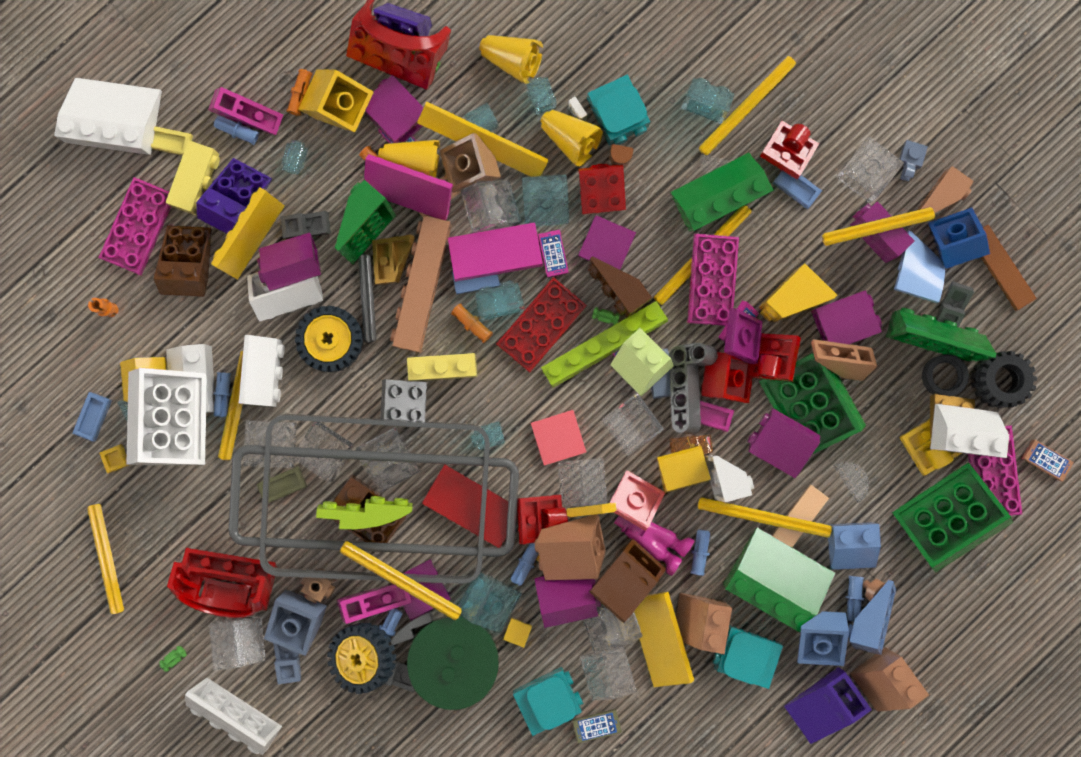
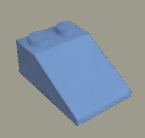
(872, 623)

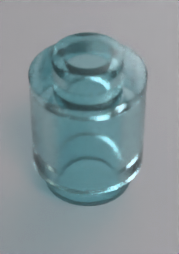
(294, 157)

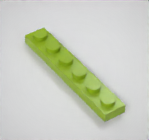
(603, 344)

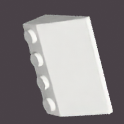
(109, 116)
(166, 417)
(232, 715)

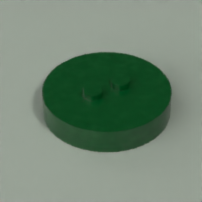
(453, 663)

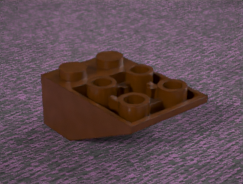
(184, 261)
(623, 288)
(357, 492)
(627, 580)

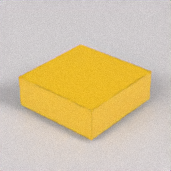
(114, 458)
(517, 632)

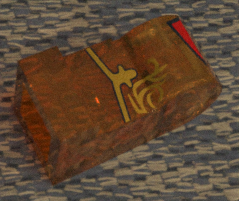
(688, 442)

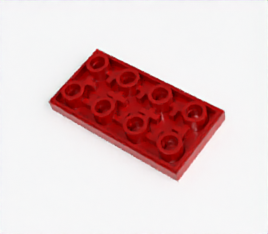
(541, 324)
(460, 501)

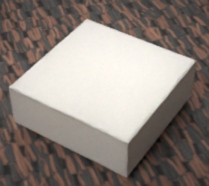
(576, 109)

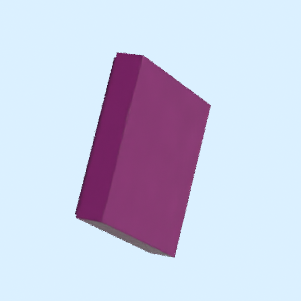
(607, 242)
(743, 336)
(417, 606)

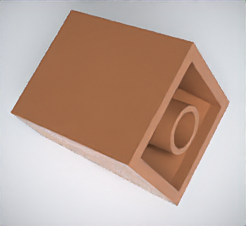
(571, 549)
(703, 622)
(889, 682)

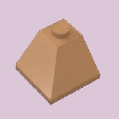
(469, 162)

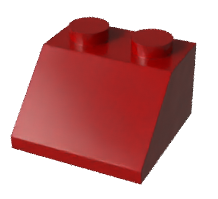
(727, 379)

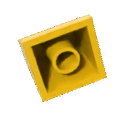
(336, 99)
(796, 294)

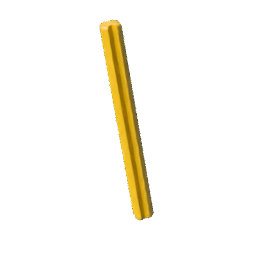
(747, 105)
(685, 272)
(764, 517)
(400, 580)

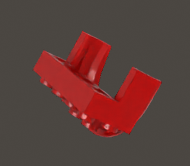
(392, 50)
(220, 597)

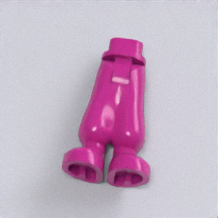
(656, 541)

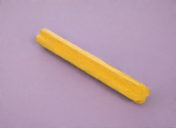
(878, 226)
(233, 417)
(105, 559)

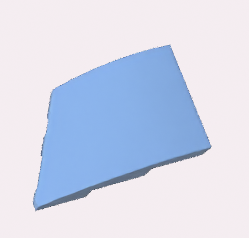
(920, 272)

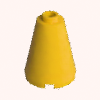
(513, 55)
(572, 135)
(414, 155)

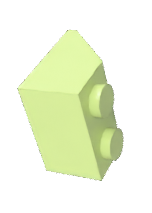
(641, 362)

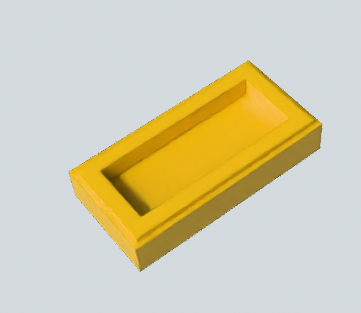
(591, 510)

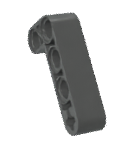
(691, 420)

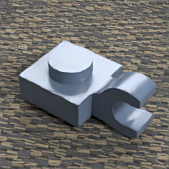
(913, 157)

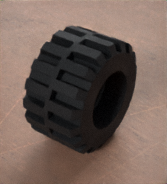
(1021, 376)

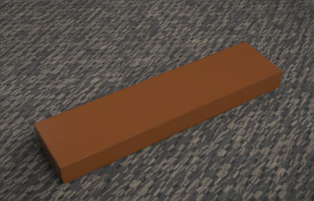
(1006, 273)

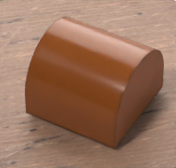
(620, 155)

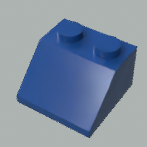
(959, 238)

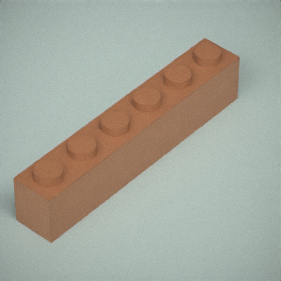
(421, 285)

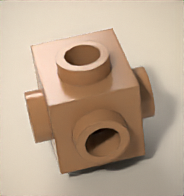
(314, 595)

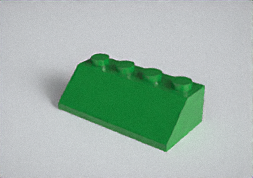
(721, 191)

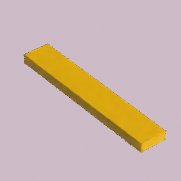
(503, 149)

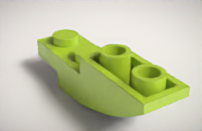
(375, 513)

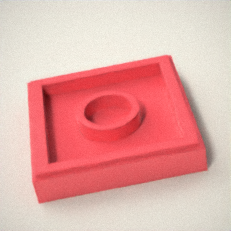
(558, 437)
(636, 500)

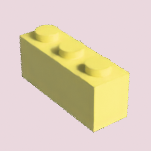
(192, 177)
(442, 367)

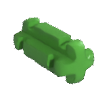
(605, 316)
(172, 658)

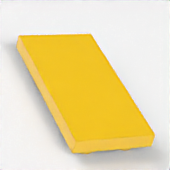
(247, 233)
(662, 641)

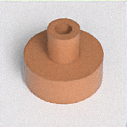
(872, 588)

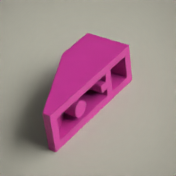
(245, 111)
(371, 602)

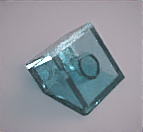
(708, 100)
(546, 200)
(499, 301)
(489, 602)

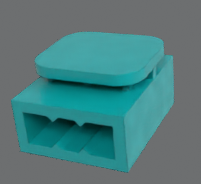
(619, 110)
(748, 657)
(548, 701)

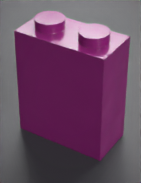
(394, 110)
(886, 244)
(288, 262)
(847, 319)
(783, 442)
(566, 600)

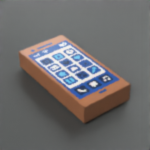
(1047, 460)

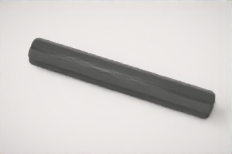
(367, 298)

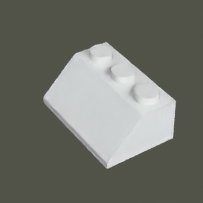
(282, 300)
(197, 360)
(261, 371)
(969, 431)
(728, 480)

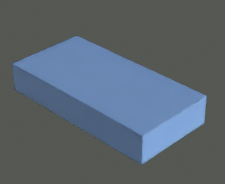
(799, 189)
(472, 285)
(92, 416)

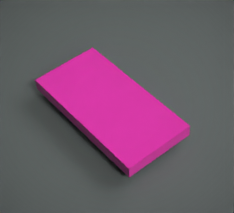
(409, 187)
(136, 226)
(495, 252)
(712, 279)
(1001, 476)

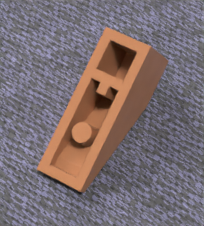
(948, 190)
(844, 359)

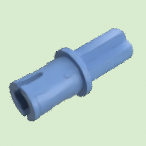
(236, 129)
(222, 394)
(700, 552)
(524, 565)
(854, 597)
(391, 622)

